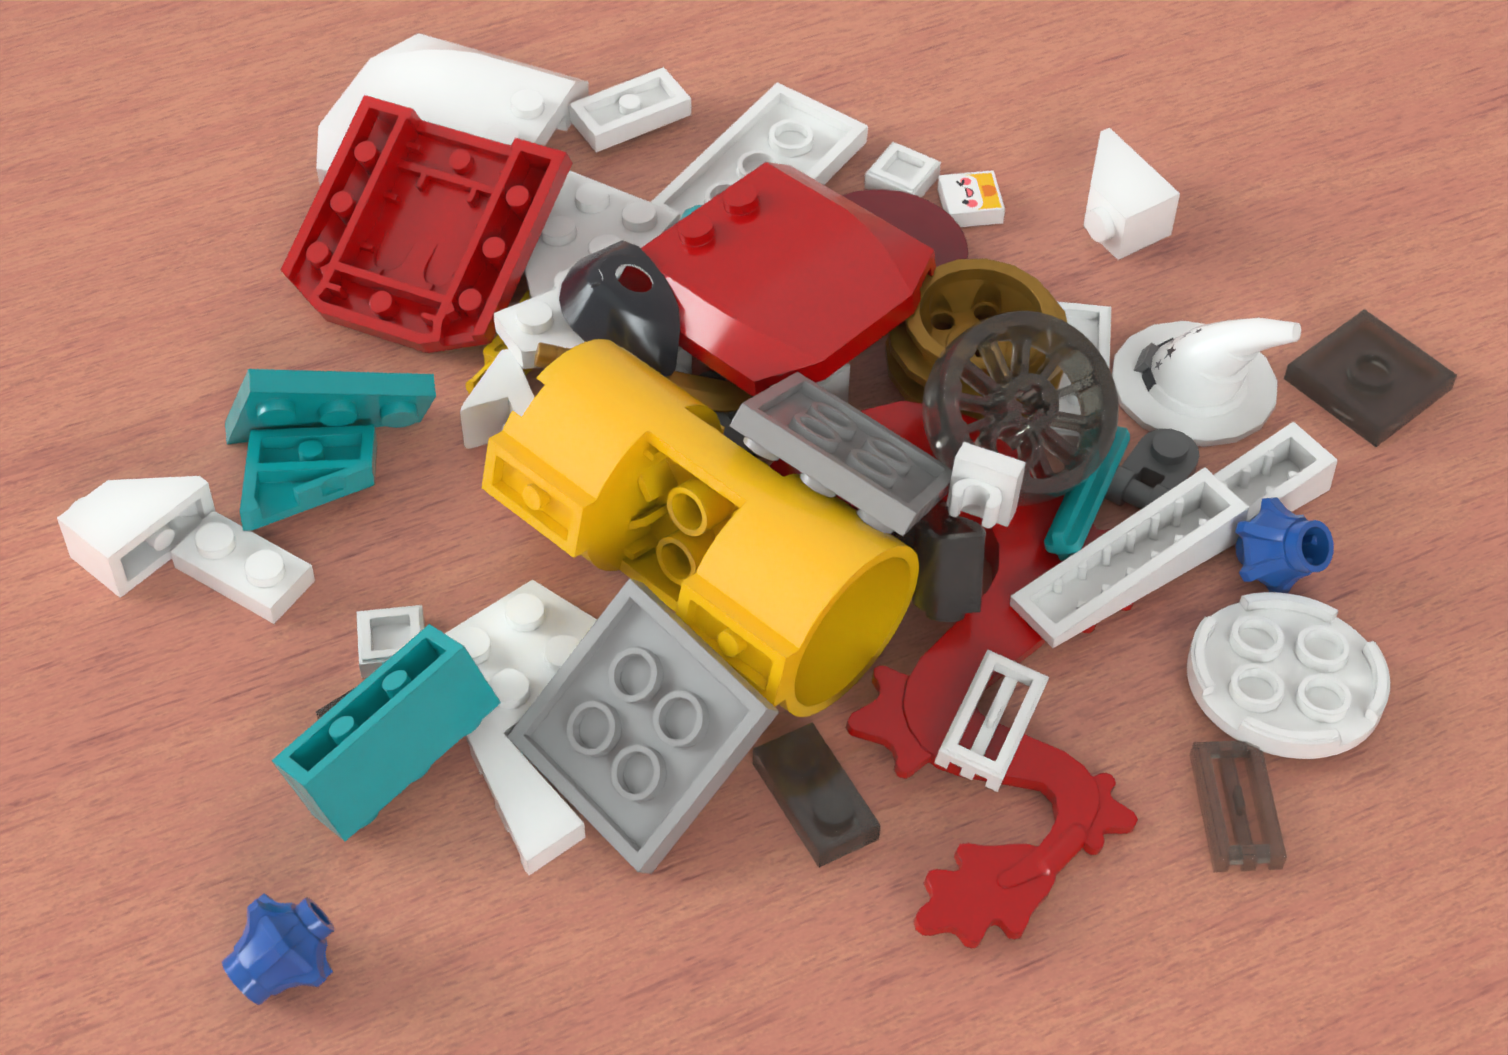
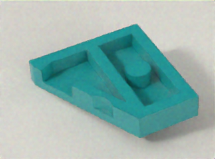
(304, 469)

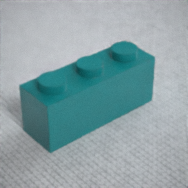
(387, 732)

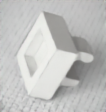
(985, 485)

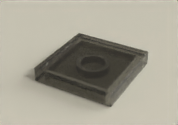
(1370, 377)

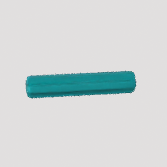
(1082, 504)

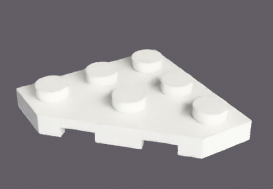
(587, 220)

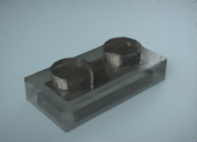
(816, 794)

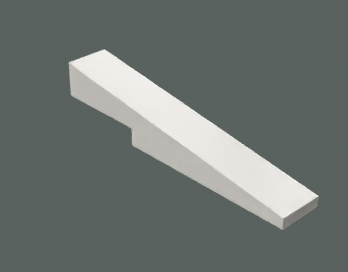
(1173, 535)

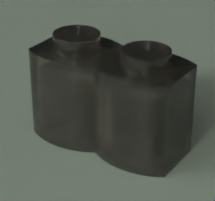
(949, 564)

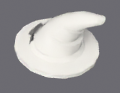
(1202, 377)

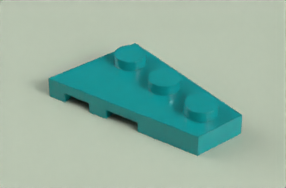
(327, 400)

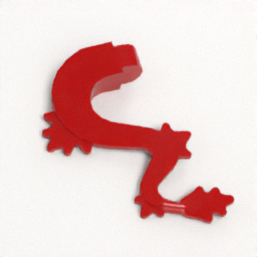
(916, 711)

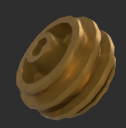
(951, 303)

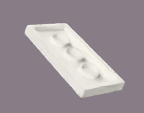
(776, 129)

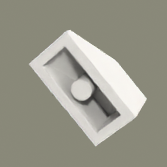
(1127, 199)
(132, 526)

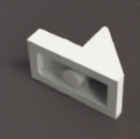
(493, 399)

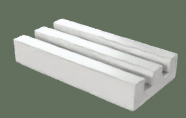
(973, 760)

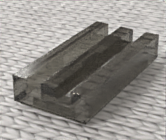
(1243, 852)

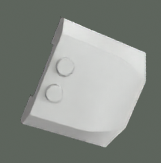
(458, 91)

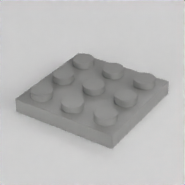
(843, 453)
(642, 726)

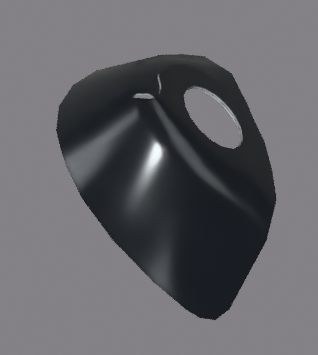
(636, 321)

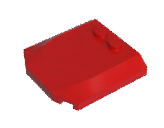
(422, 228)
(784, 278)

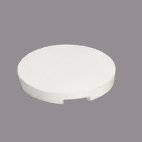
(1288, 676)

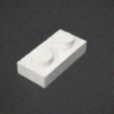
(630, 109)
(243, 566)

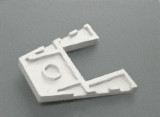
(518, 651)

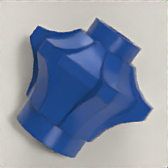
(1281, 547)
(280, 948)

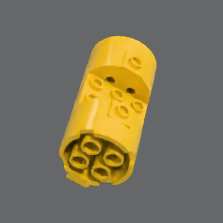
(749, 559)

